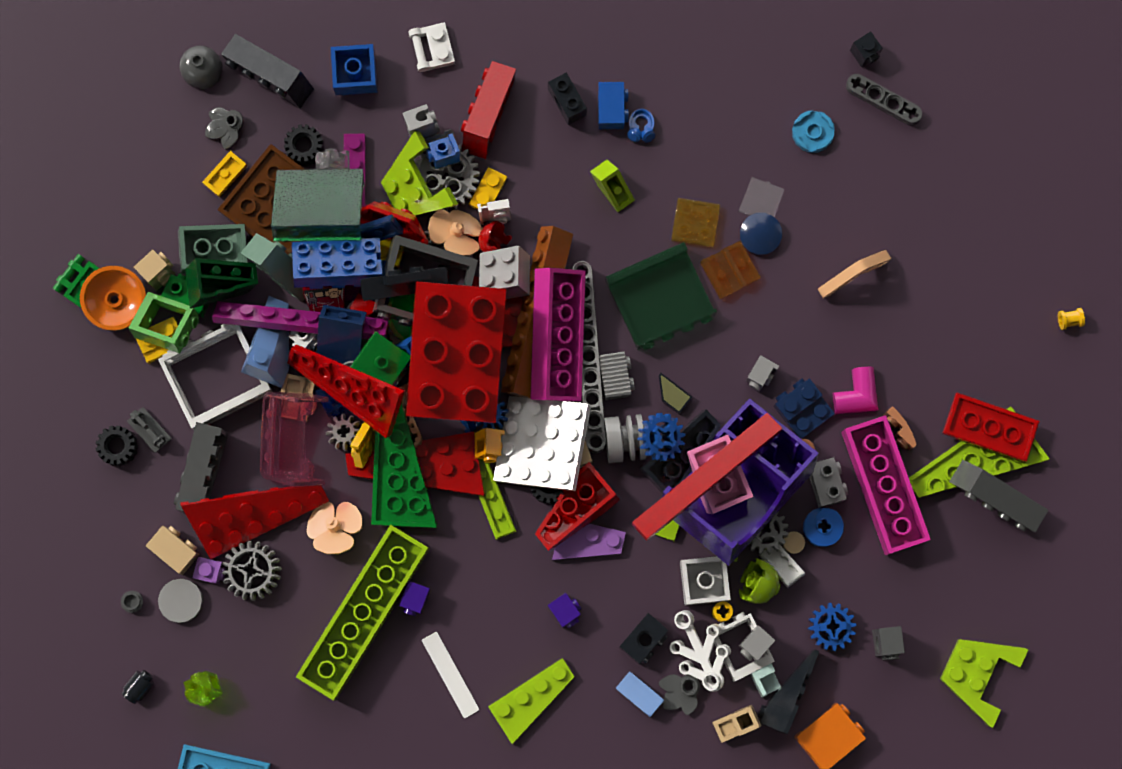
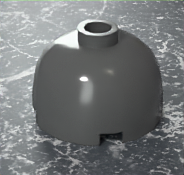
(201, 67)

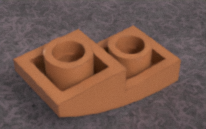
(904, 436)

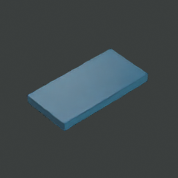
(201, 758)

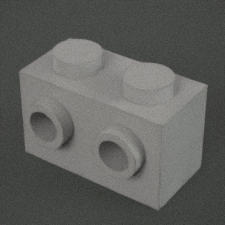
(827, 483)

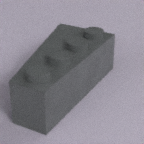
(998, 496)

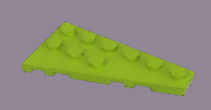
(938, 473)

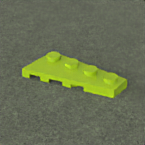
(526, 702)

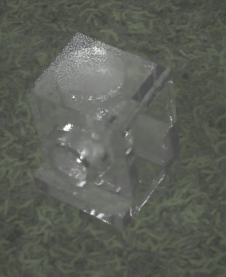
(332, 159)

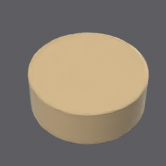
(794, 543)

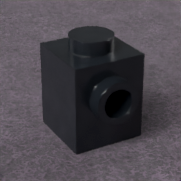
(866, 49)

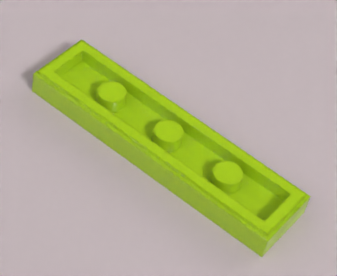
(494, 504)

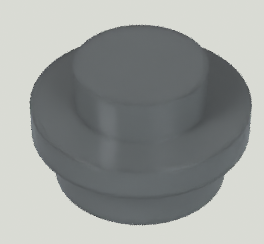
(132, 601)

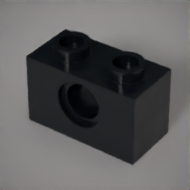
(567, 98)
(649, 626)

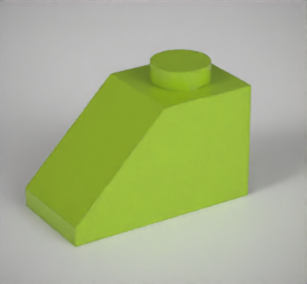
(612, 185)

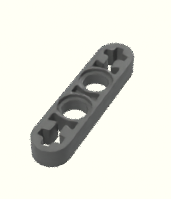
(885, 96)

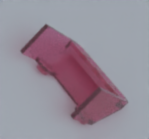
(284, 438)

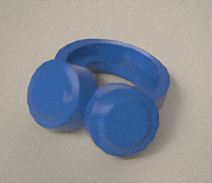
(634, 133)

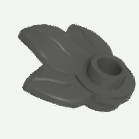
(221, 126)
(677, 695)

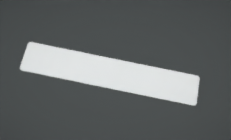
(450, 675)

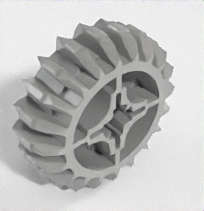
(233, 566)

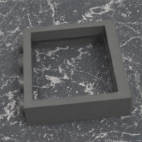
(425, 251)

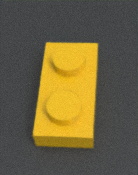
(224, 174)
(488, 188)

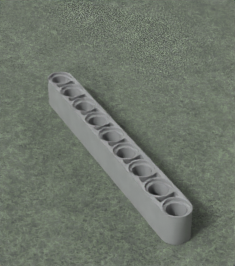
(592, 367)

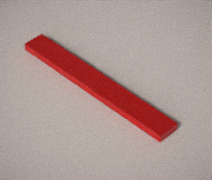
(706, 476)

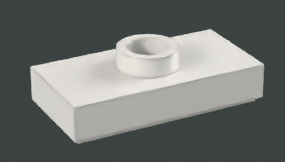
(786, 567)

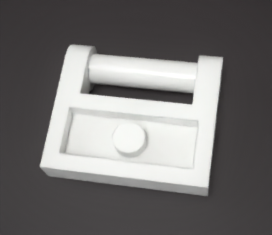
(438, 44)

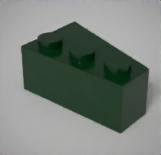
(218, 280)

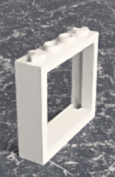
(208, 339)

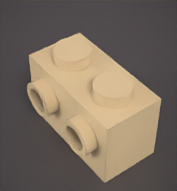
(155, 269)

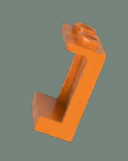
(831, 736)

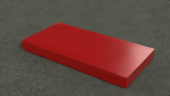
(990, 427)

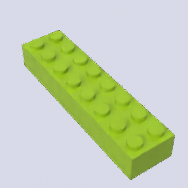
(362, 613)

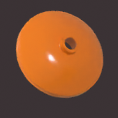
(101, 287)

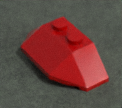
(408, 221)

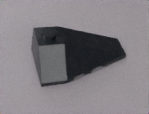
(782, 706)

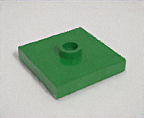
(381, 359)

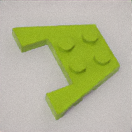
(406, 185)
(971, 669)

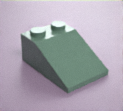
(211, 242)

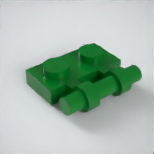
(74, 288)

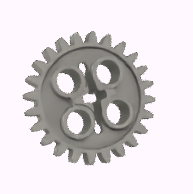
(467, 173)

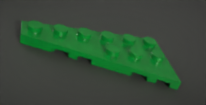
(398, 481)

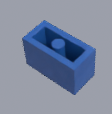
(611, 105)

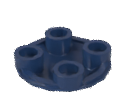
(761, 233)

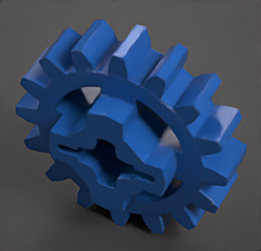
(652, 438)
(822, 627)

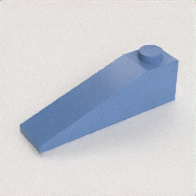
(269, 352)

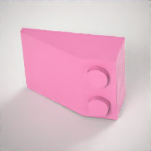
(729, 490)

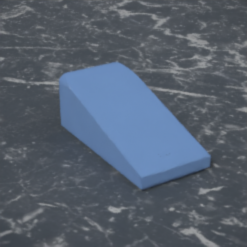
(639, 694)

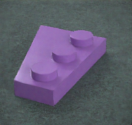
(590, 542)

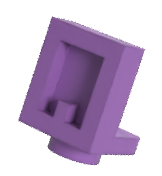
(209, 570)

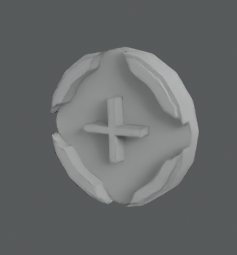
(180, 600)

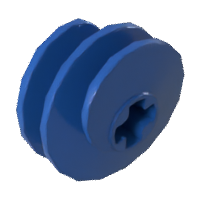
(831, 519)

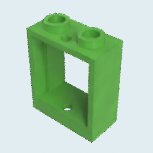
(146, 314)

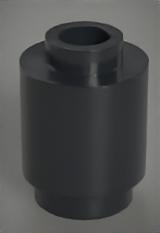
(138, 686)

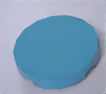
(813, 131)

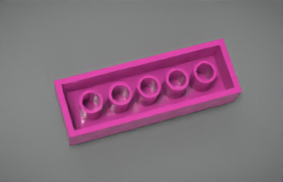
(558, 334)
(885, 485)

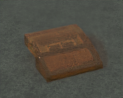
(730, 270)

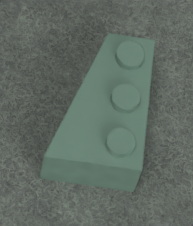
(273, 261)

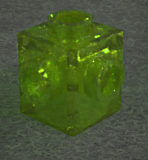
(202, 688)

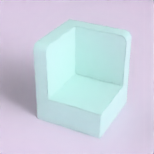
(765, 680)

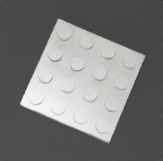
(542, 443)

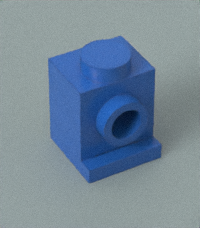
(443, 152)

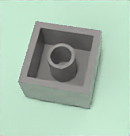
(507, 270)

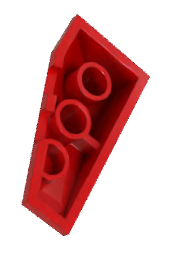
(577, 508)

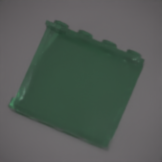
(317, 205)
(660, 297)

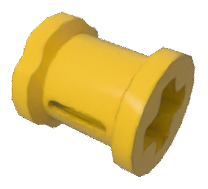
(1072, 318)
(726, 605)

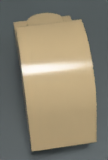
(737, 723)

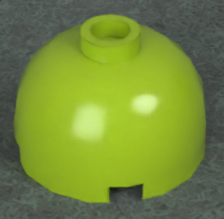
(760, 582)

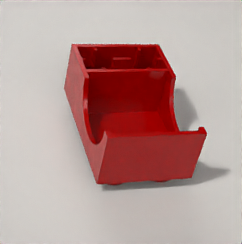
(455, 352)

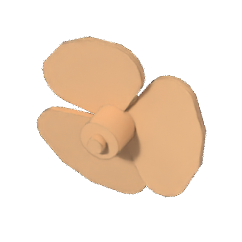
(450, 229)
(328, 528)

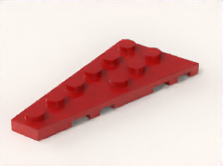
(362, 394)
(444, 462)
(246, 515)

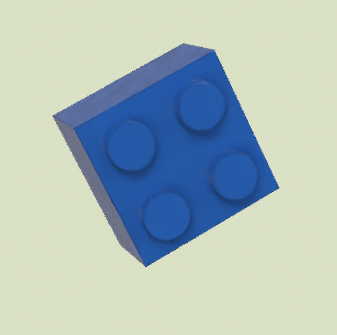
(354, 69)

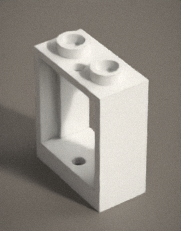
(751, 667)

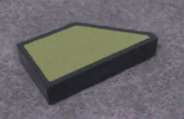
(672, 394)

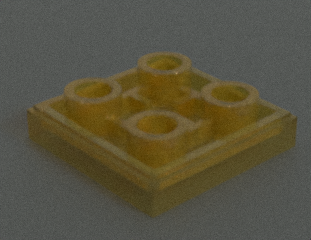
(695, 222)

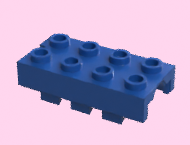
(335, 262)

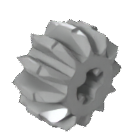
(338, 427)

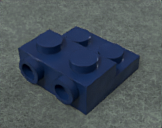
(803, 408)

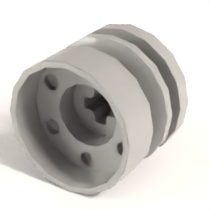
(623, 438)

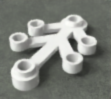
(700, 653)

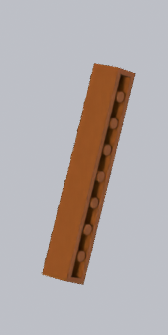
(550, 252)

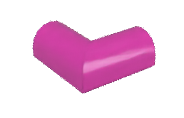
(864, 394)

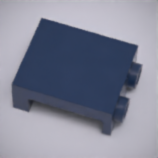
(340, 333)

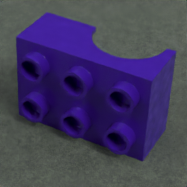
(773, 477)

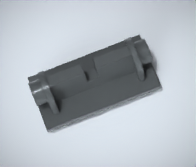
(148, 429)

